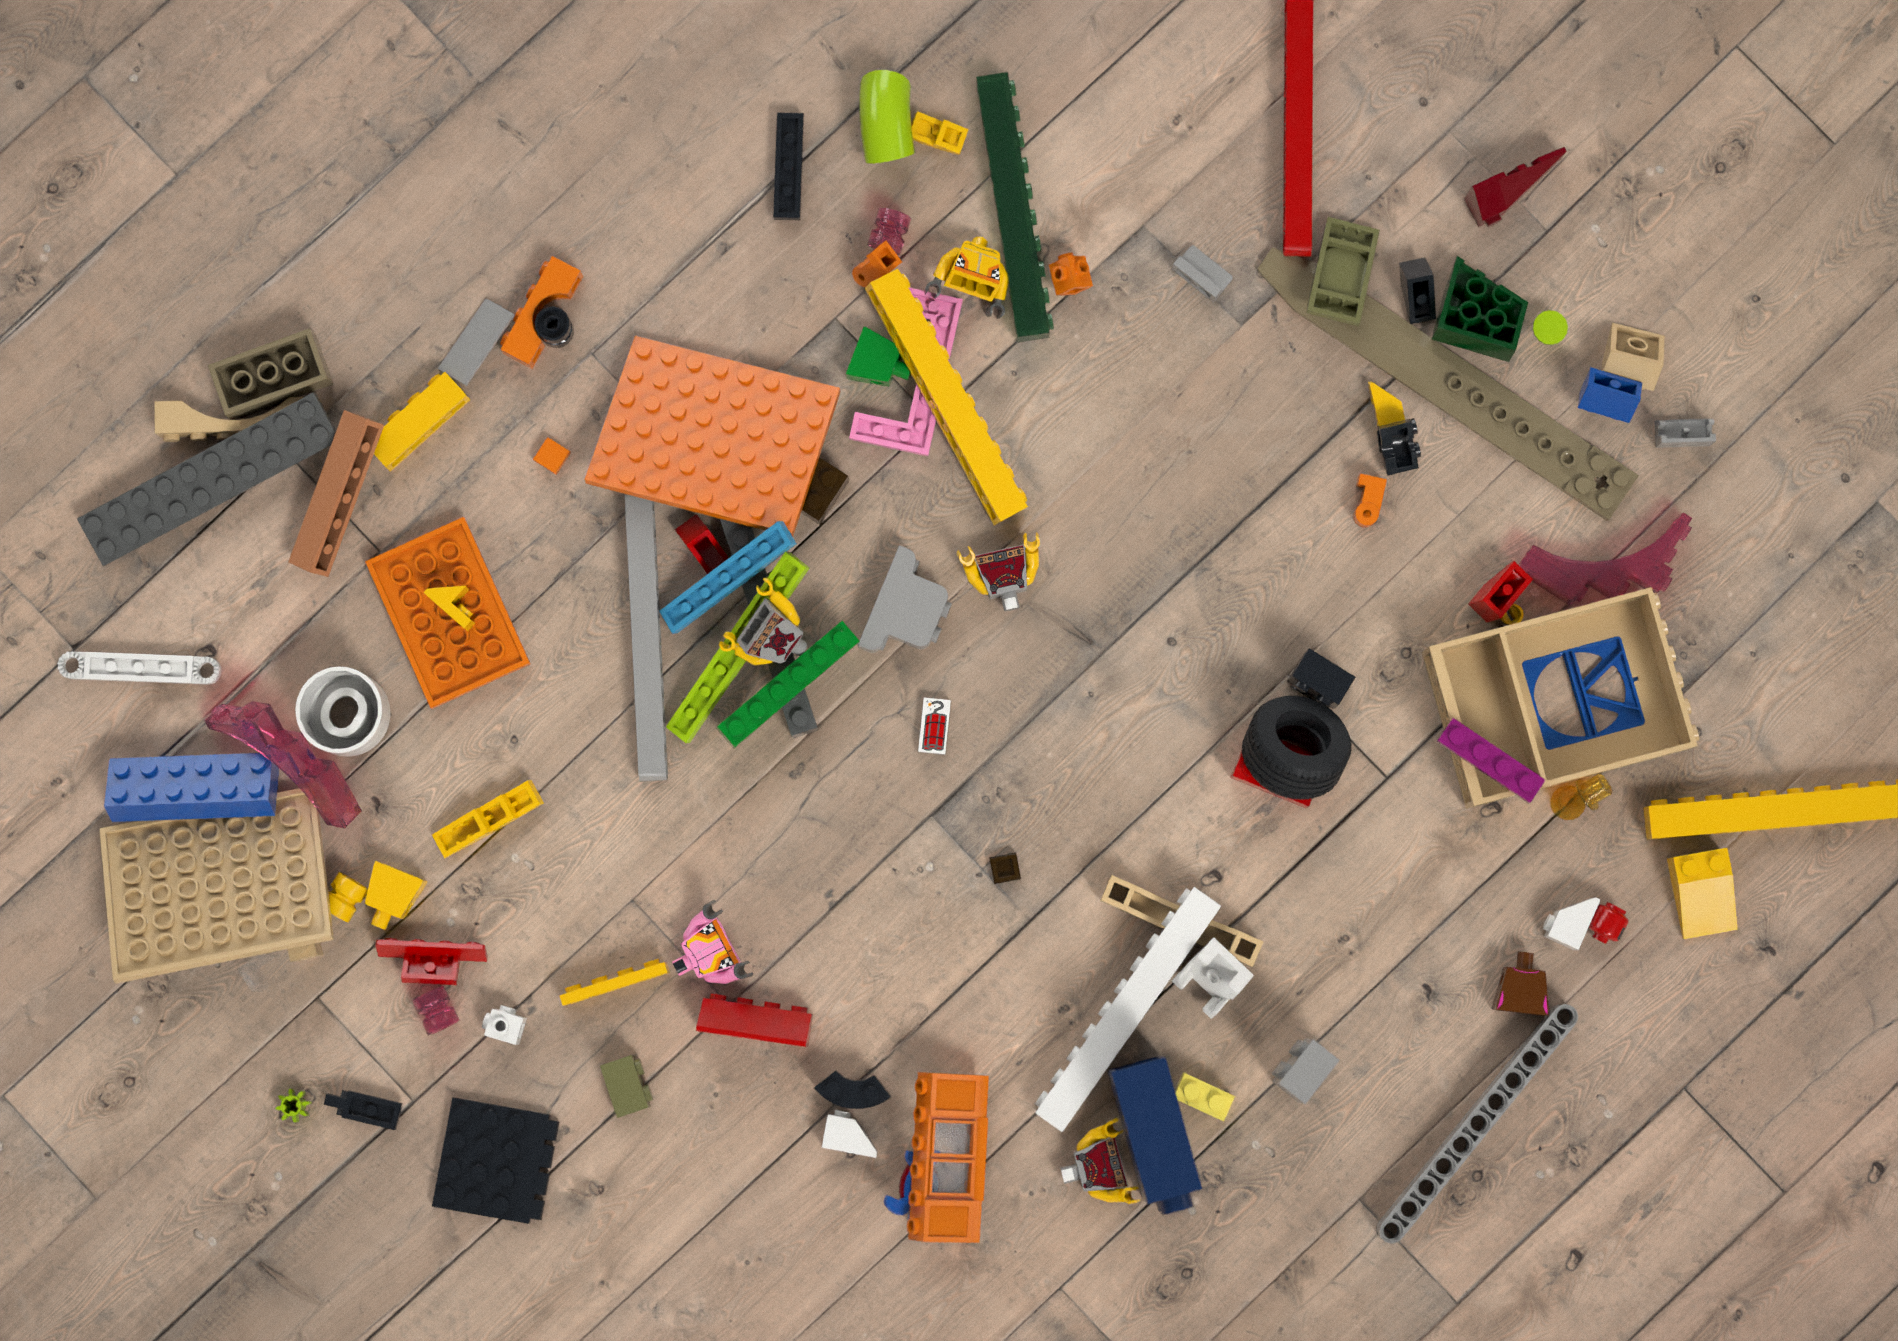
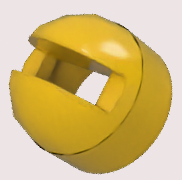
(1516, 613)

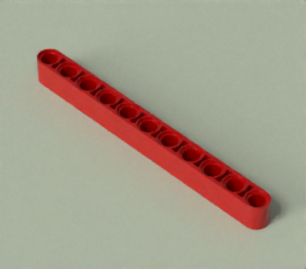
(1298, 128)

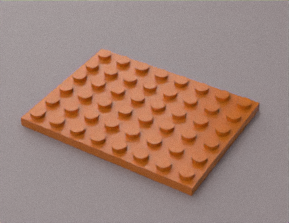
(712, 435)

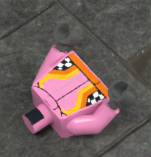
(710, 950)

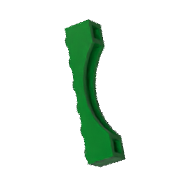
(787, 684)

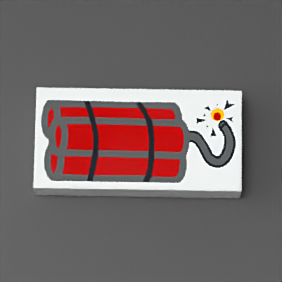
(934, 726)

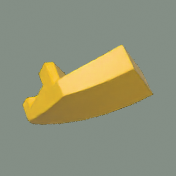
(1386, 406)

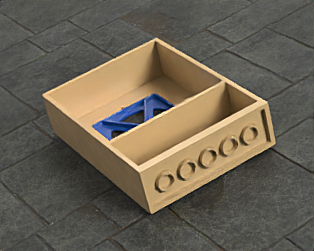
(1492, 680)

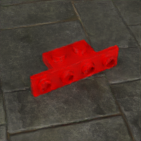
(431, 961)

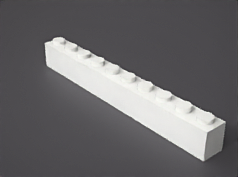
(1127, 1009)

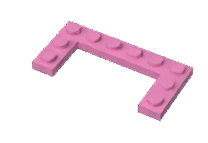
(918, 432)

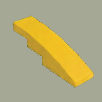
(487, 818)

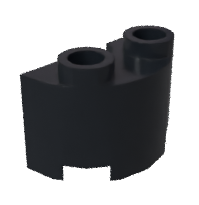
(1397, 446)

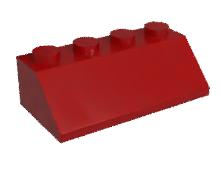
(754, 1021)

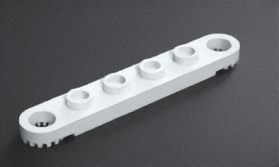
(139, 667)

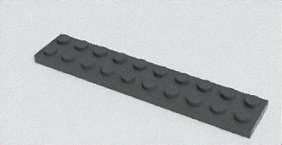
(208, 479)

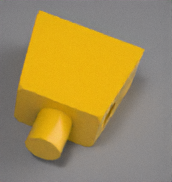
(392, 893)

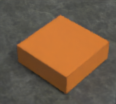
(551, 456)

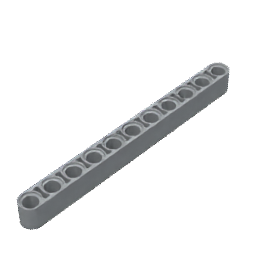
(646, 639)
(1489, 1116)

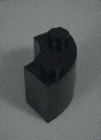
(852, 1093)

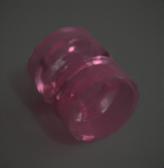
(890, 228)
(436, 1011)

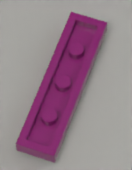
(1491, 760)

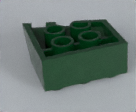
(1479, 314)

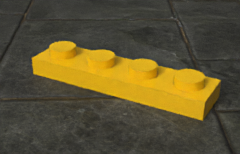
(625, 978)

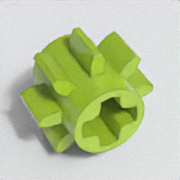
(301, 1104)

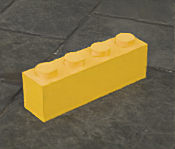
(419, 419)

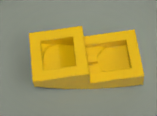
(938, 134)

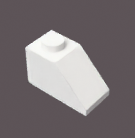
(1571, 923)
(847, 1135)

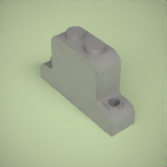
(905, 607)

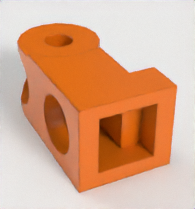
(877, 264)
(1371, 500)

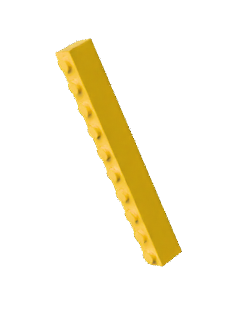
(946, 396)
(1771, 810)

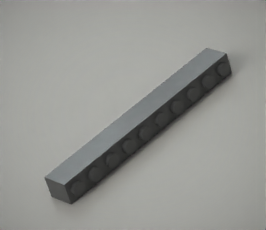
(798, 710)

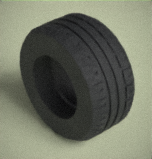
(1289, 772)

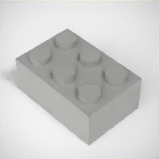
(1304, 1070)

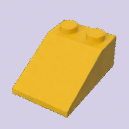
(1704, 892)

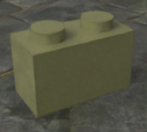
(626, 1085)

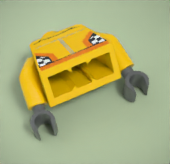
(973, 271)

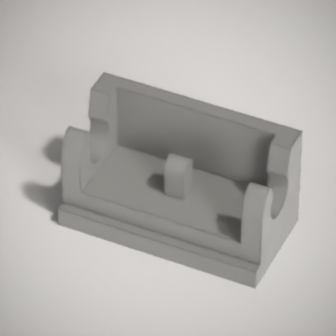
(1684, 433)

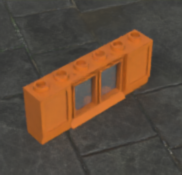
(948, 1157)

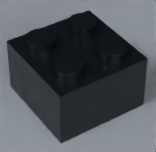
(1320, 679)

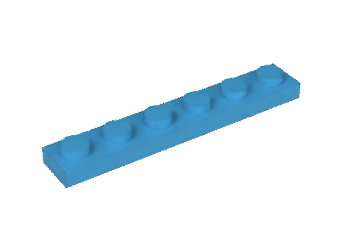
(727, 577)

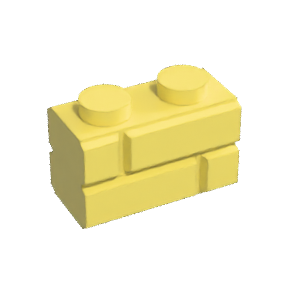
(1203, 1096)

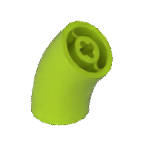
(885, 116)

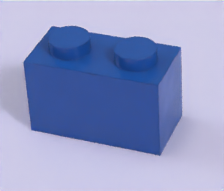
(1610, 395)

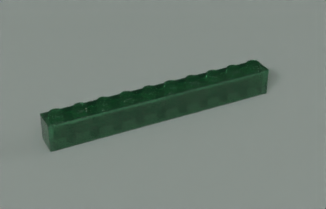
(1013, 208)

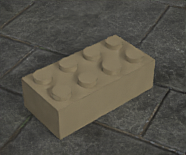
(270, 374)

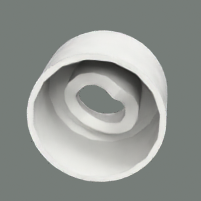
(323, 691)

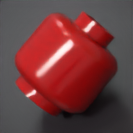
(1608, 923)

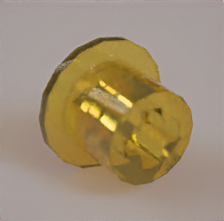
(1593, 790)
(1567, 803)

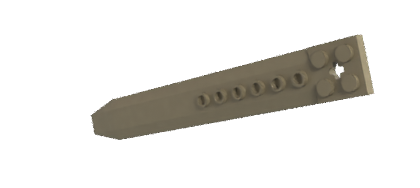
(1462, 392)

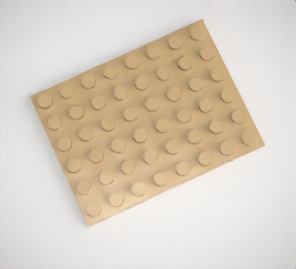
(214, 888)

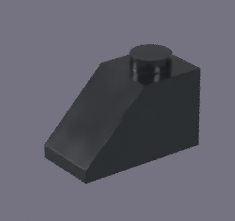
(1418, 290)

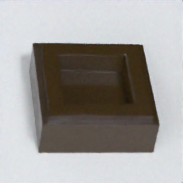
(1005, 868)

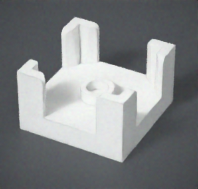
(1216, 973)

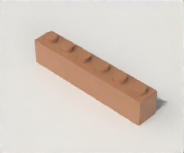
(336, 493)

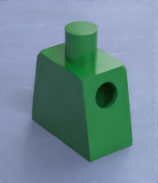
(876, 360)

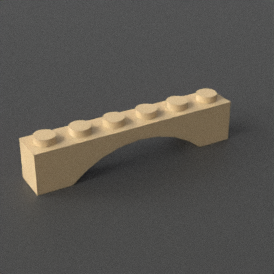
(179, 420)
(1154, 910)

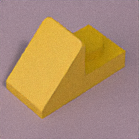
(447, 598)

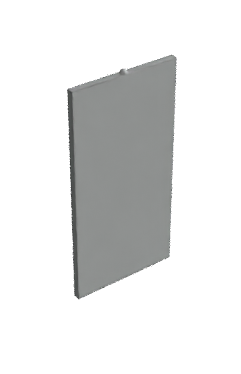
(476, 341)

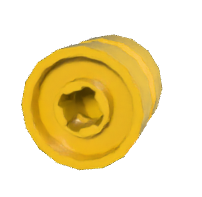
(344, 896)

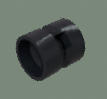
(554, 327)

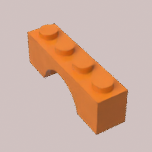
(556, 282)

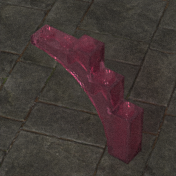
(1645, 568)
(290, 752)

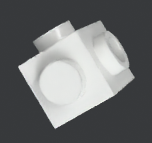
(504, 1025)

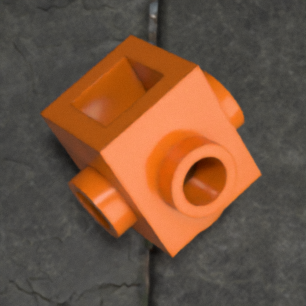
(1070, 274)

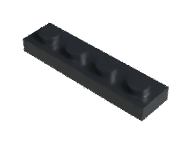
(788, 166)

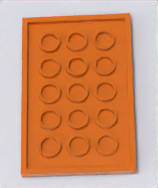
(440, 650)

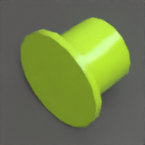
(1550, 327)

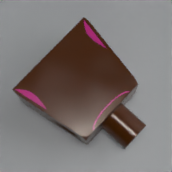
(1522, 988)

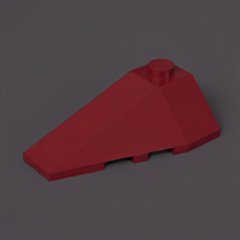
(1500, 192)

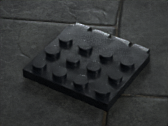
(495, 1161)

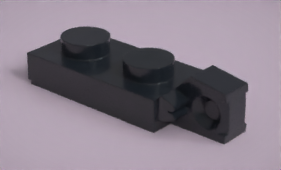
(366, 1108)

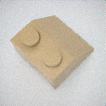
(1634, 355)

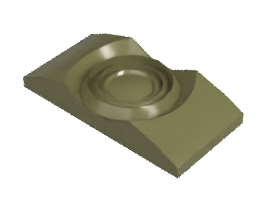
(1342, 271)

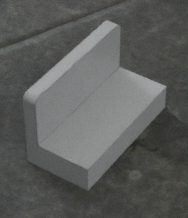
(1202, 273)

